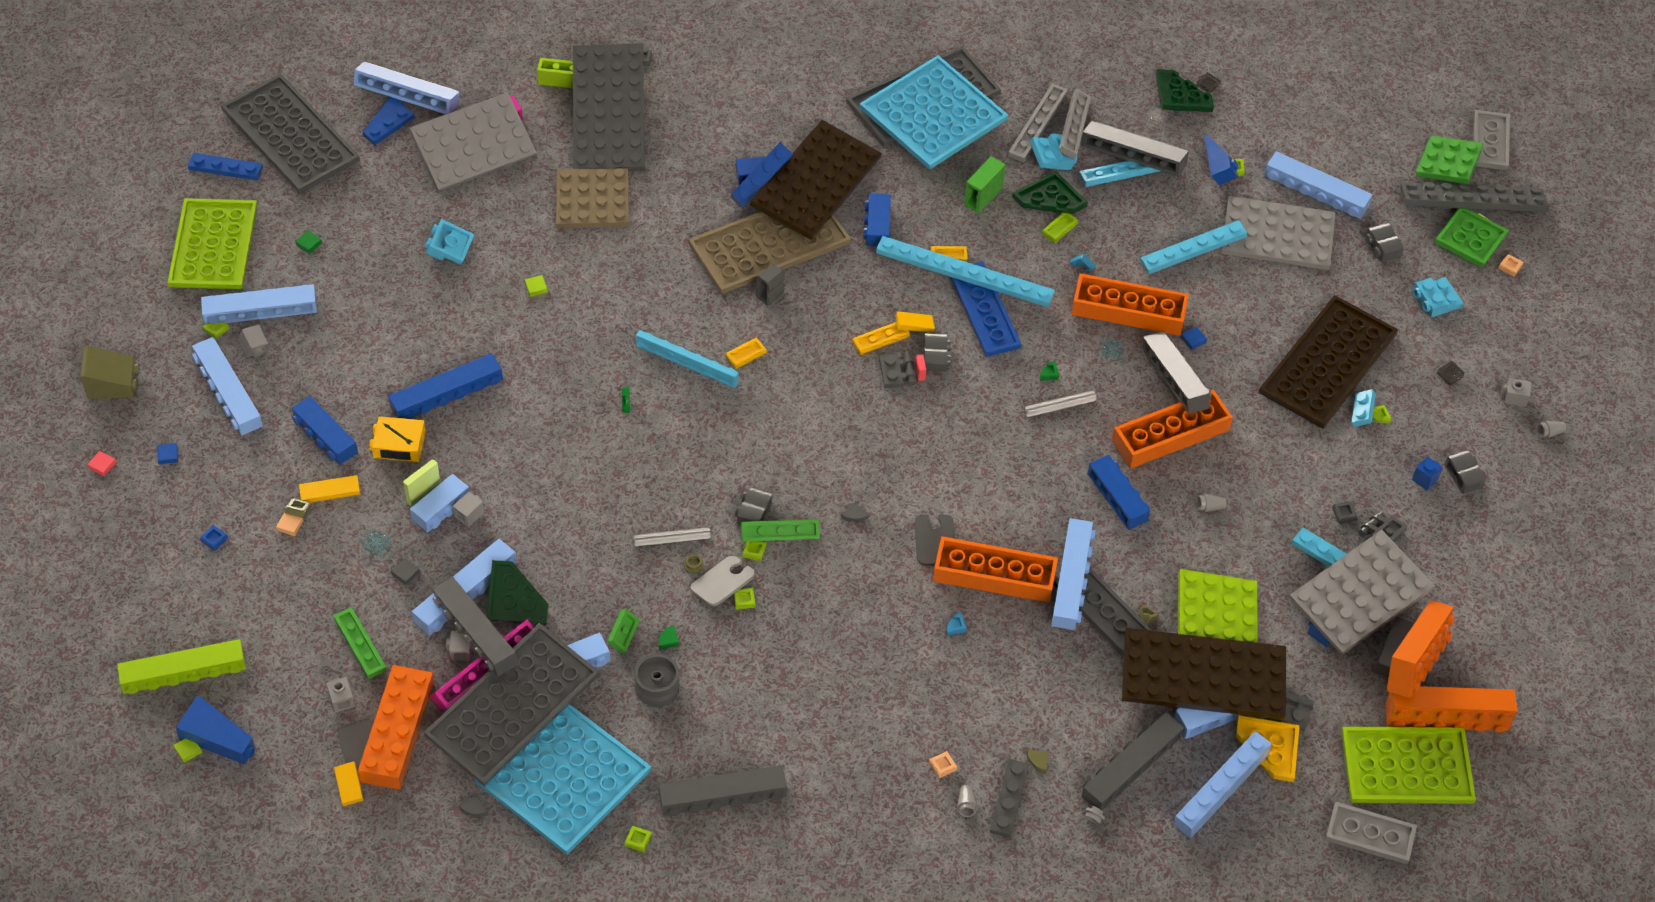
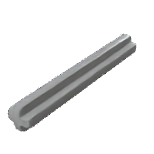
(1060, 403)
(671, 536)

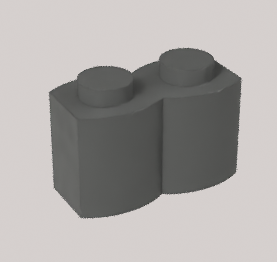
(1384, 242)
(770, 284)
(936, 352)
(1465, 471)
(754, 505)

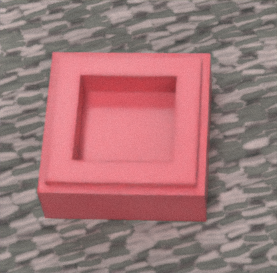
(920, 367)
(101, 463)

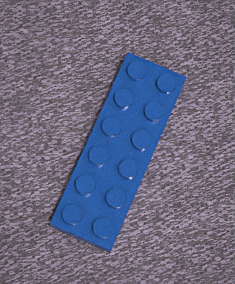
(987, 317)

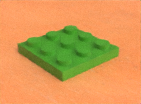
(1449, 159)
(1471, 237)

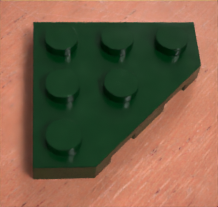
(1181, 94)
(1050, 194)
(514, 597)

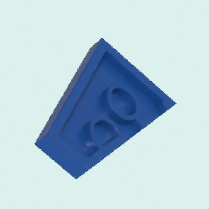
(387, 121)

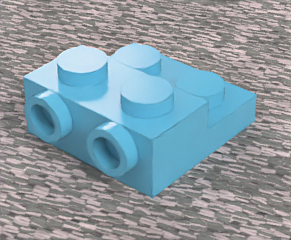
(1048, 155)
(448, 242)
(1437, 296)

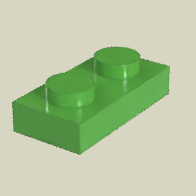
(623, 631)

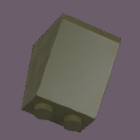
(108, 374)

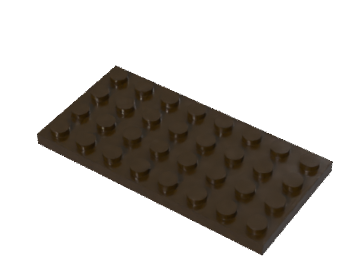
(816, 179)
(1328, 361)
(1204, 673)

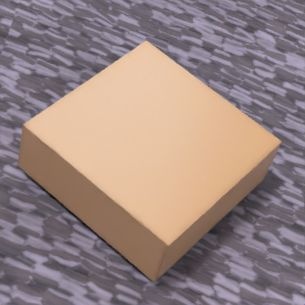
(1511, 265)
(289, 524)
(942, 764)

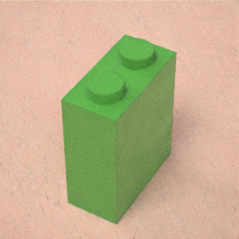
(984, 184)

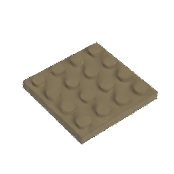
(592, 198)

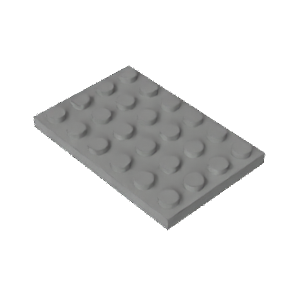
(472, 141)
(1281, 232)
(1361, 592)

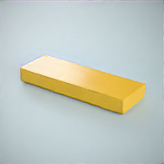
(879, 338)
(329, 489)

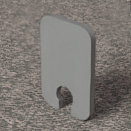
(720, 583)

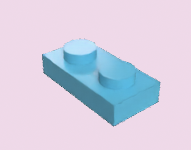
(1363, 408)

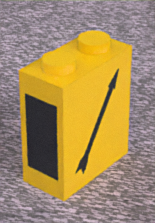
(398, 439)

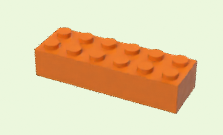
(1130, 304)
(1169, 431)
(995, 569)
(1420, 649)
(1453, 707)
(396, 727)

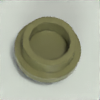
(693, 563)

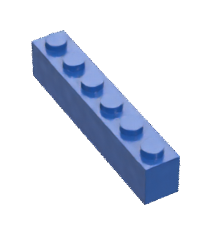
(446, 387)

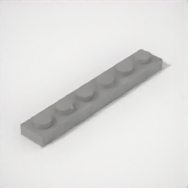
(1037, 122)
(1074, 124)

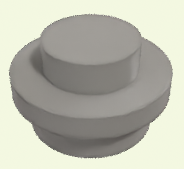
(1094, 815)

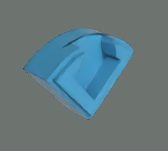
(1082, 261)
(956, 625)

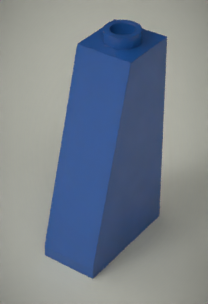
(215, 732)

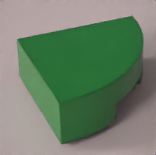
(1049, 372)
(626, 399)
(668, 638)

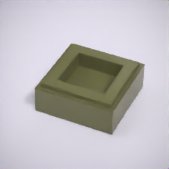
(297, 508)

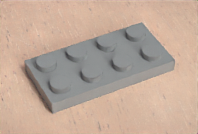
(1494, 133)
(1371, 833)

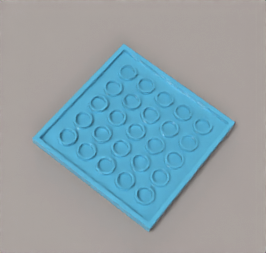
(933, 112)
(568, 779)

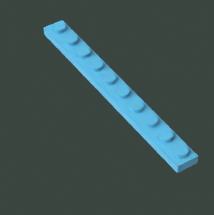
(965, 271)

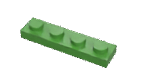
(780, 530)
(360, 643)

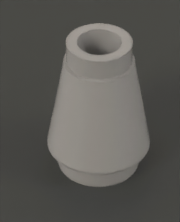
(1548, 429)
(1210, 503)
(966, 803)

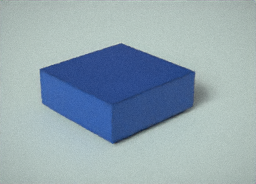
(1193, 338)
(167, 453)
(214, 537)

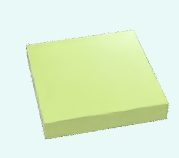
(421, 482)

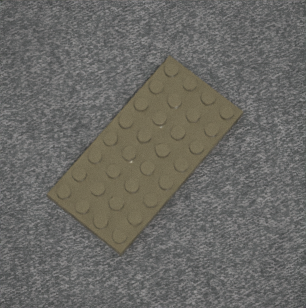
(748, 246)

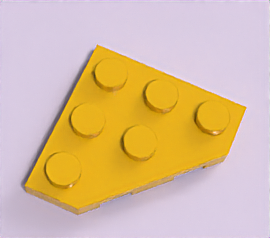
(1284, 738)

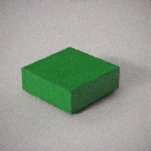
(308, 242)

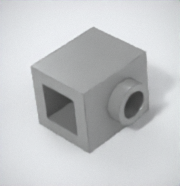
(253, 341)
(1516, 392)
(468, 509)
(458, 647)
(340, 694)

